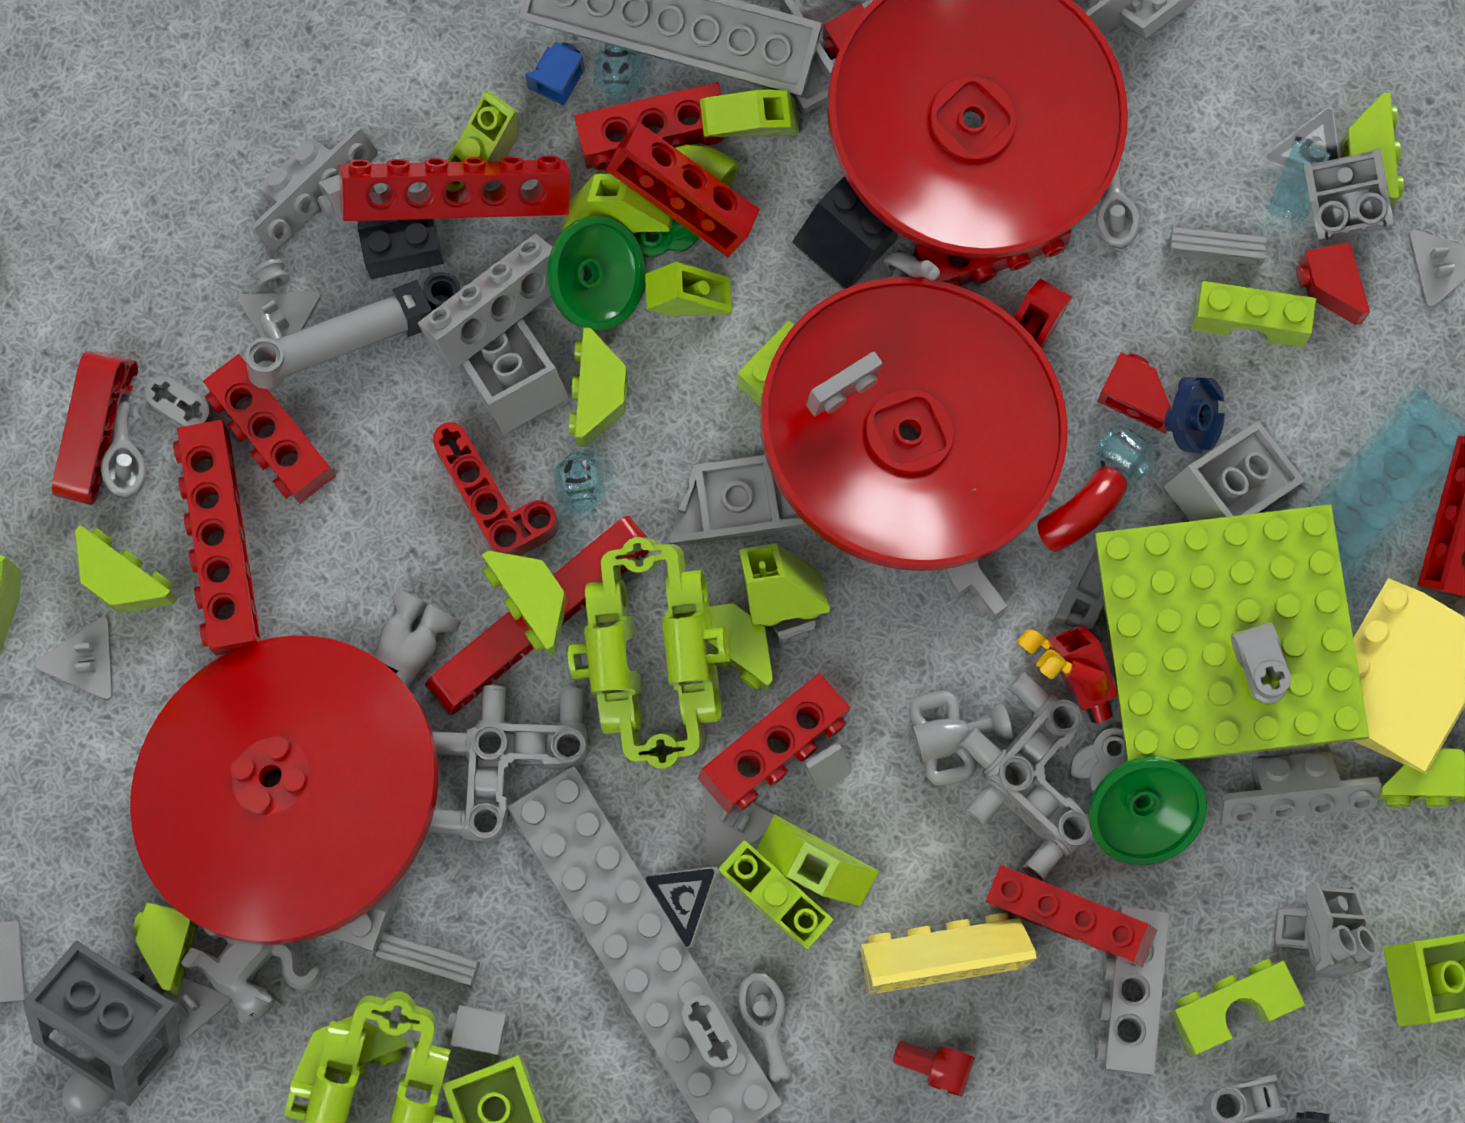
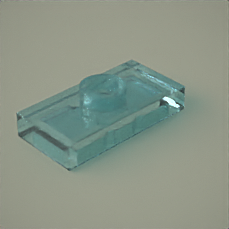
(1291, 195)

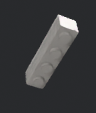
(1217, 245)
(427, 959)

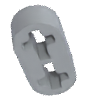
(182, 395)
(701, 1037)

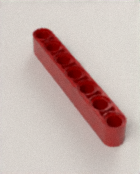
(506, 640)

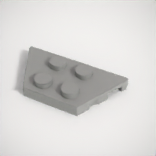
(732, 502)

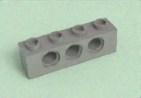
(489, 303)
(1140, 1055)

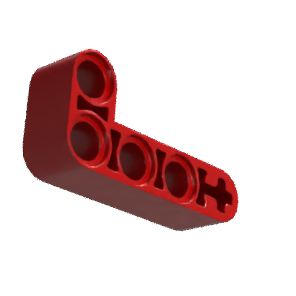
(90, 424)
(484, 490)

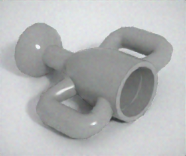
(942, 736)

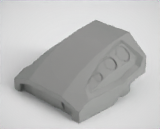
(1349, 195)
(1338, 931)

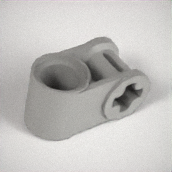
(1261, 655)
(1251, 1101)

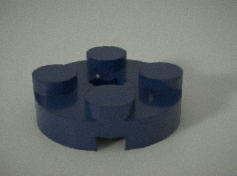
(1195, 414)

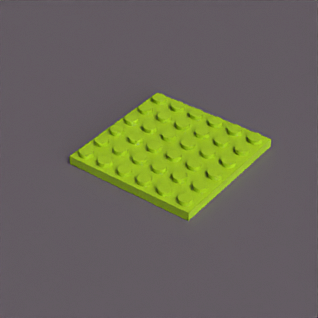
(1170, 622)

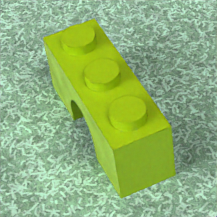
(1280, 316)
(1267, 990)

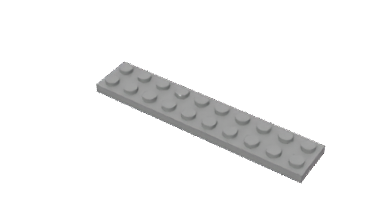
(639, 948)

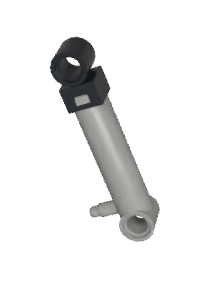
(345, 332)

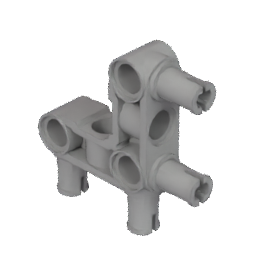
(519, 745)
(1032, 797)

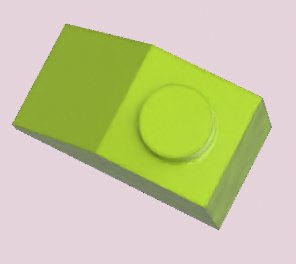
(687, 291)
(164, 941)

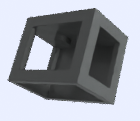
(104, 1014)

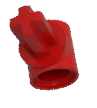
(945, 1068)

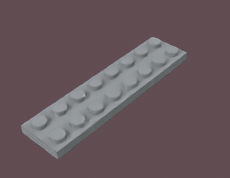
(708, 35)

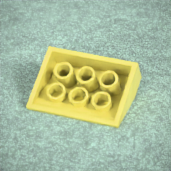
(1410, 674)
(946, 954)

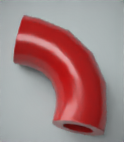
(1084, 510)

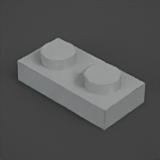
(833, 392)

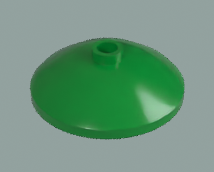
(611, 268)
(1157, 825)

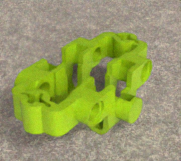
(684, 650)
(342, 1050)

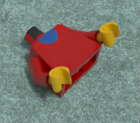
(1082, 666)

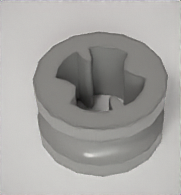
(270, 275)

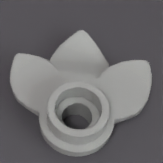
(1095, 761)

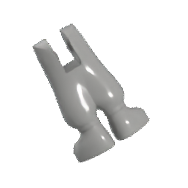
(407, 650)

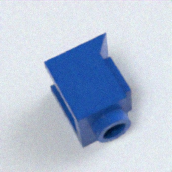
(557, 72)

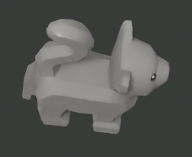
(238, 967)

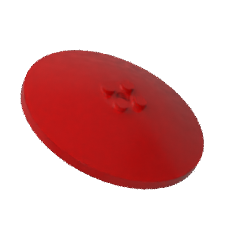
(1045, 105)
(958, 376)
(335, 826)

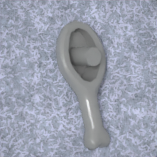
(1117, 216)
(906, 265)
(123, 464)
(763, 1011)
(83, 1096)

